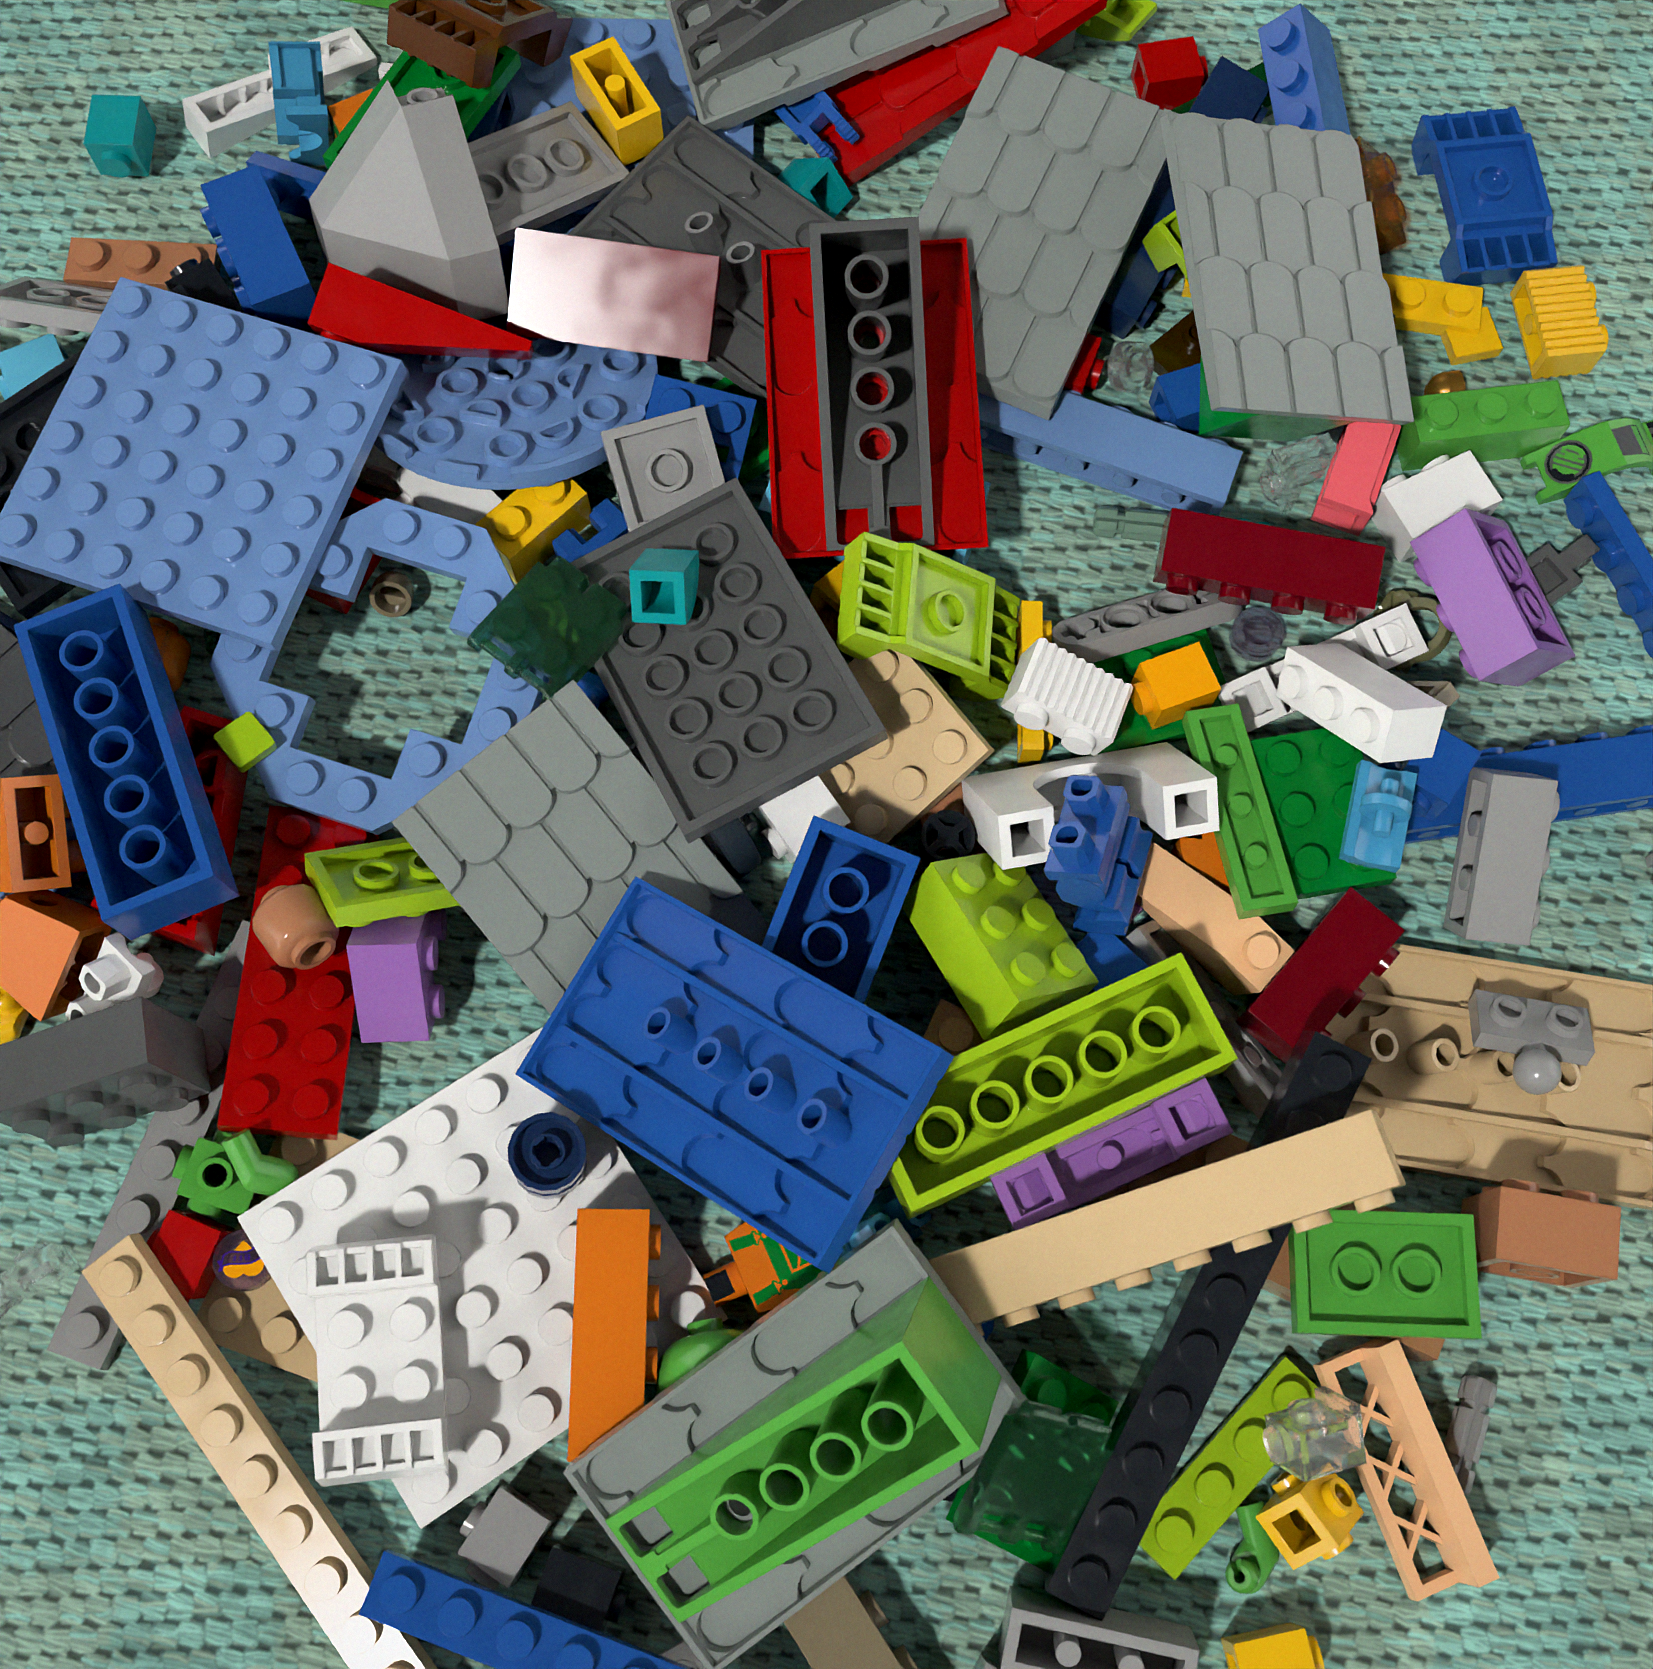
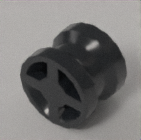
(951, 831)

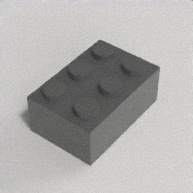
(101, 1072)

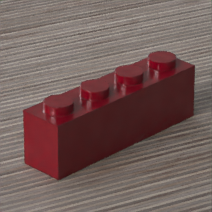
(1268, 566)

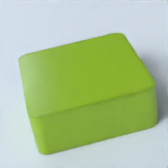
(245, 741)

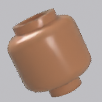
(295, 926)

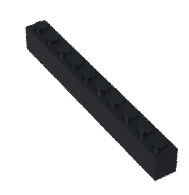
(1192, 1350)

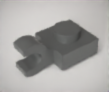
(1557, 571)

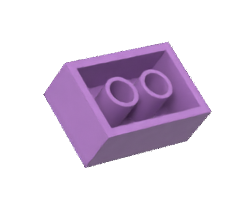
(1490, 599)

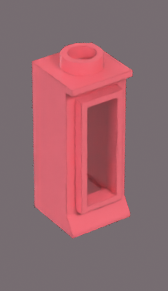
(1355, 476)

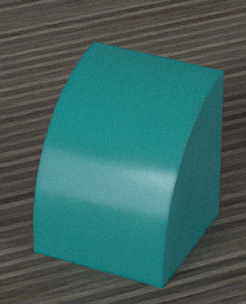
(818, 183)
(664, 586)

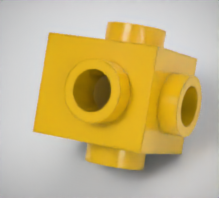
(1310, 1517)

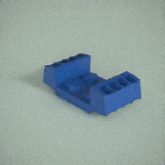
(1488, 195)

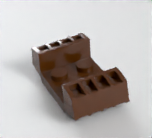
(466, 34)

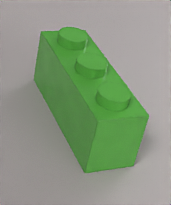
(1486, 421)

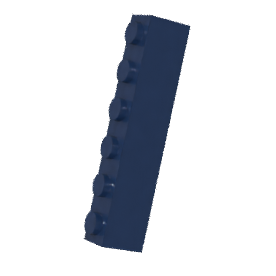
(1225, 95)

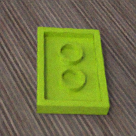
(375, 882)

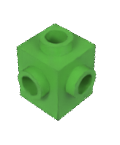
(197, 1183)

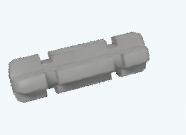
(1469, 1427)

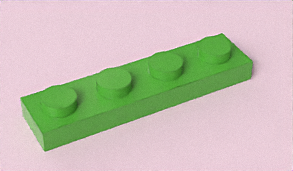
(1247, 832)

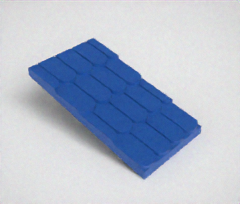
(735, 1071)

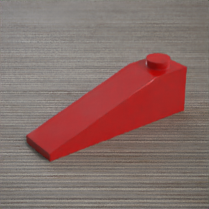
(393, 321)

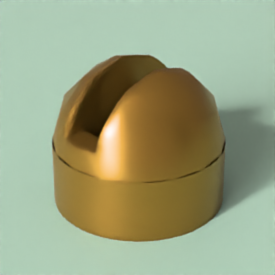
(1445, 382)

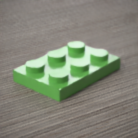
(1386, 1276)

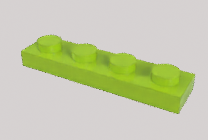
(1220, 1472)

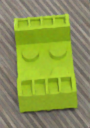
(928, 611)

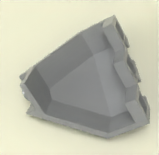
(411, 206)

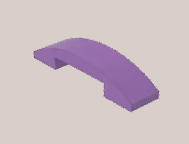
(1112, 1156)

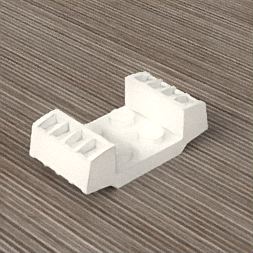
(378, 1360)

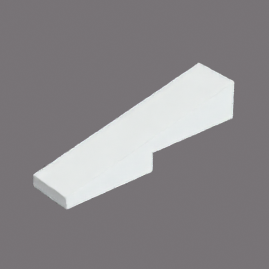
(246, 106)

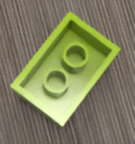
(996, 942)

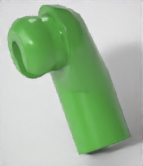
(258, 1171)
(1255, 1555)

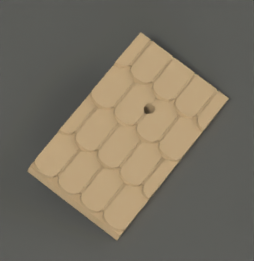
(1458, 1105)

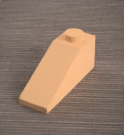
(1205, 923)

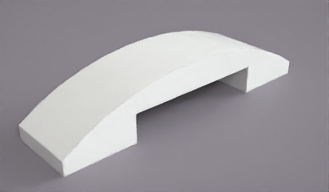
(1381, 640)

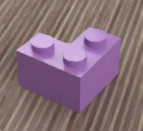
(395, 978)

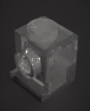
(1316, 1435)

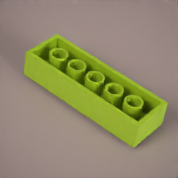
(1059, 1081)

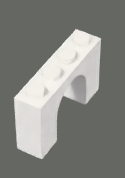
(1020, 805)

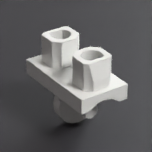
(115, 978)

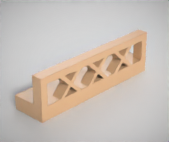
(1426, 1468)

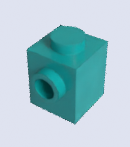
(120, 135)

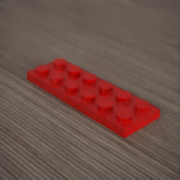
(291, 1022)

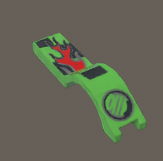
(1601, 448)

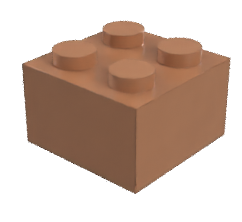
(1545, 1236)

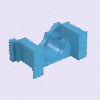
(300, 100)

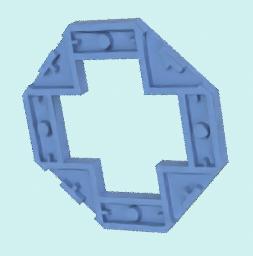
(340, 790)

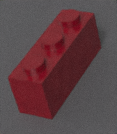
(1323, 975)

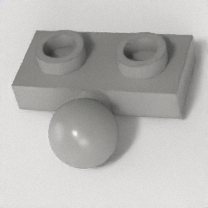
(1535, 1030)

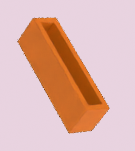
(610, 1321)

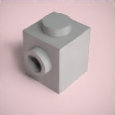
(503, 1537)

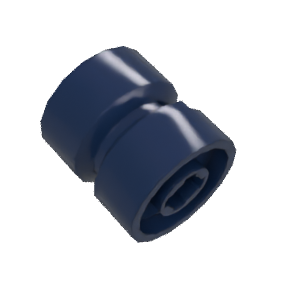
(547, 1155)

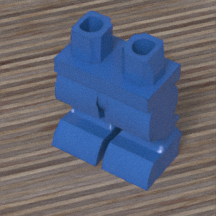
(1097, 855)

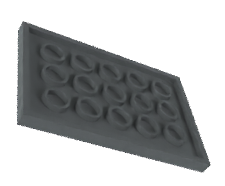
(746, 689)

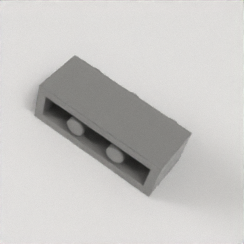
(1501, 856)
(1053, 1634)

